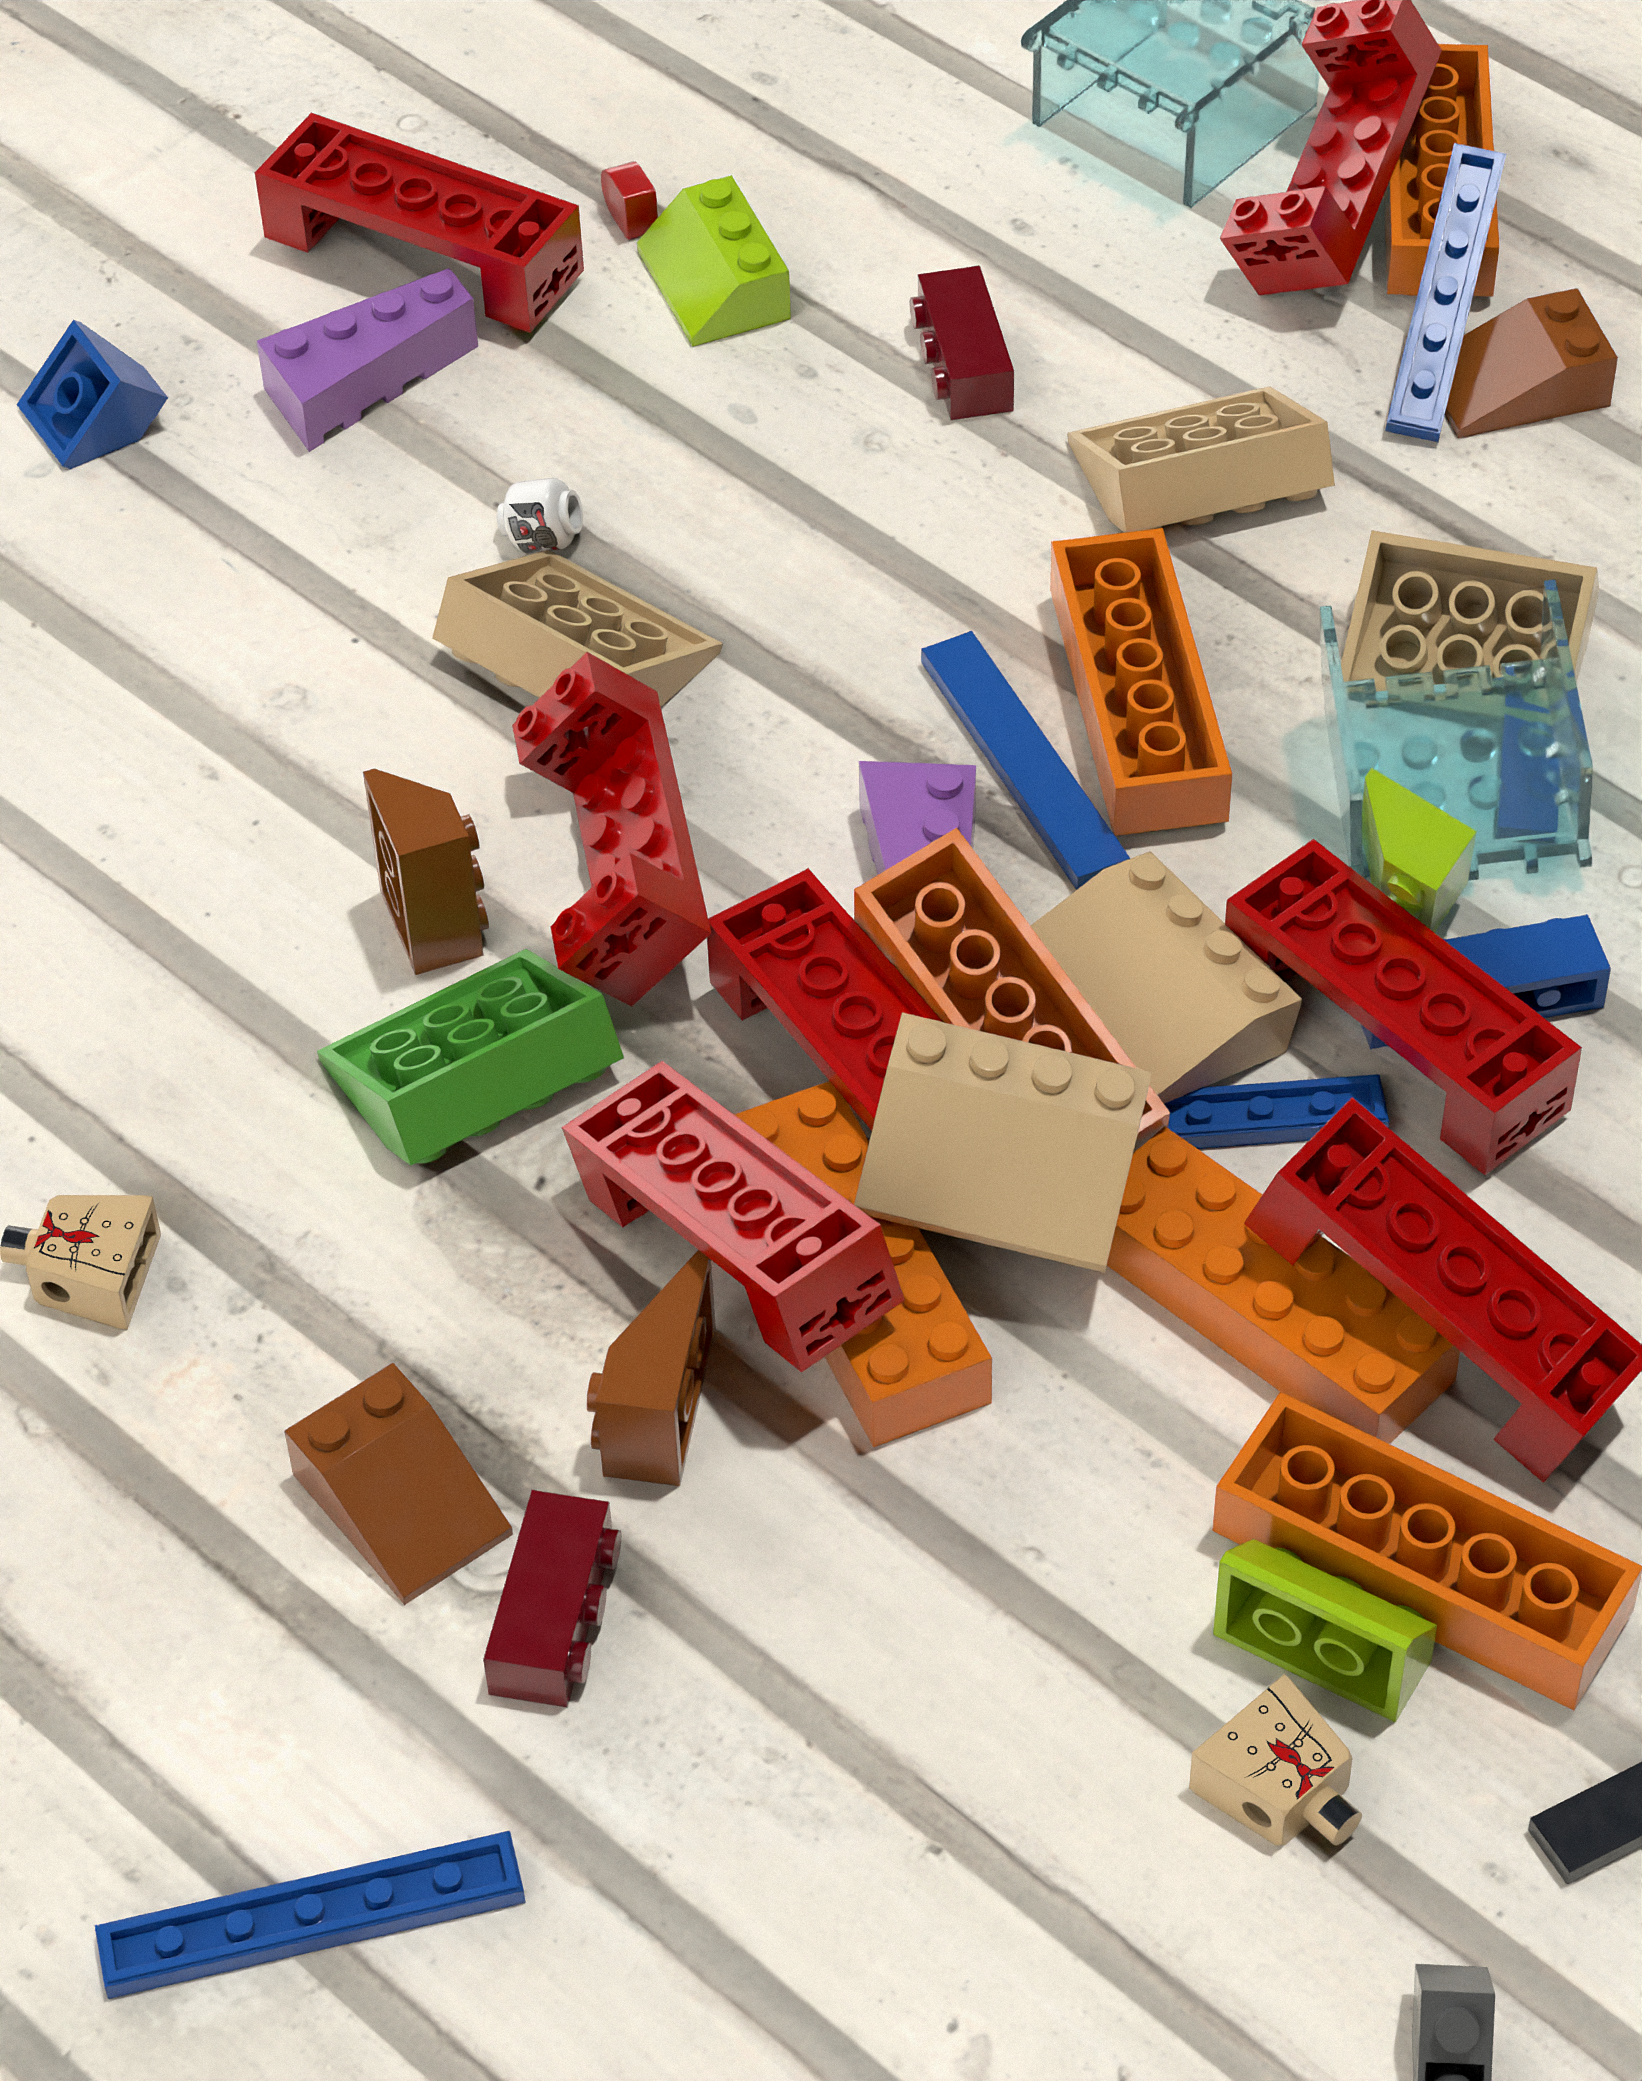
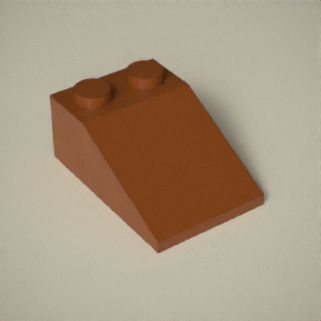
(1531, 366)
(655, 1381)
(395, 1483)

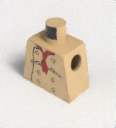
(88, 1254)
(1278, 1769)

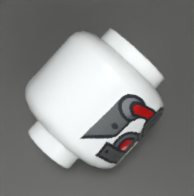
(540, 515)

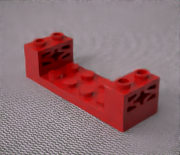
(1377, 72)
(514, 234)
(645, 902)
(820, 980)
(1489, 1051)
(793, 1242)
(1458, 1275)

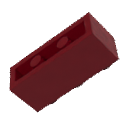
(963, 343)
(551, 1599)

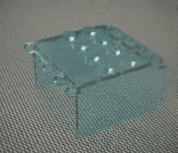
(1217, 65)
(1482, 748)

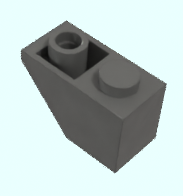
(1452, 2023)

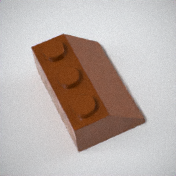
(426, 870)

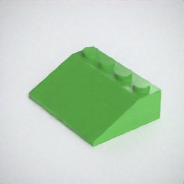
(473, 1055)

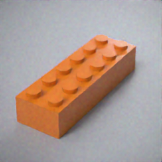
(1451, 112)
(1140, 682)
(980, 959)
(1304, 1328)
(924, 1354)
(1473, 1564)

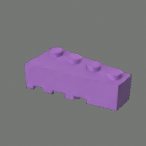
(365, 353)
(913, 806)

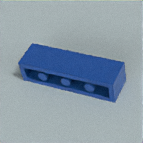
(1547, 965)

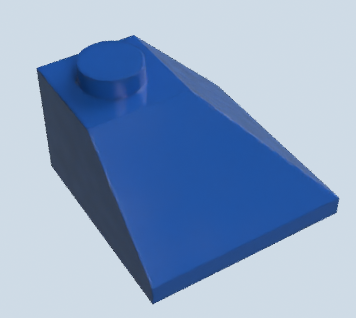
(90, 398)

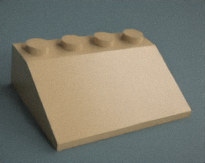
(1205, 459)
(1458, 607)
(546, 612)
(1169, 977)
(1002, 1142)

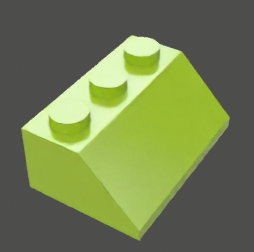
(716, 263)
(1414, 849)
(1322, 1627)

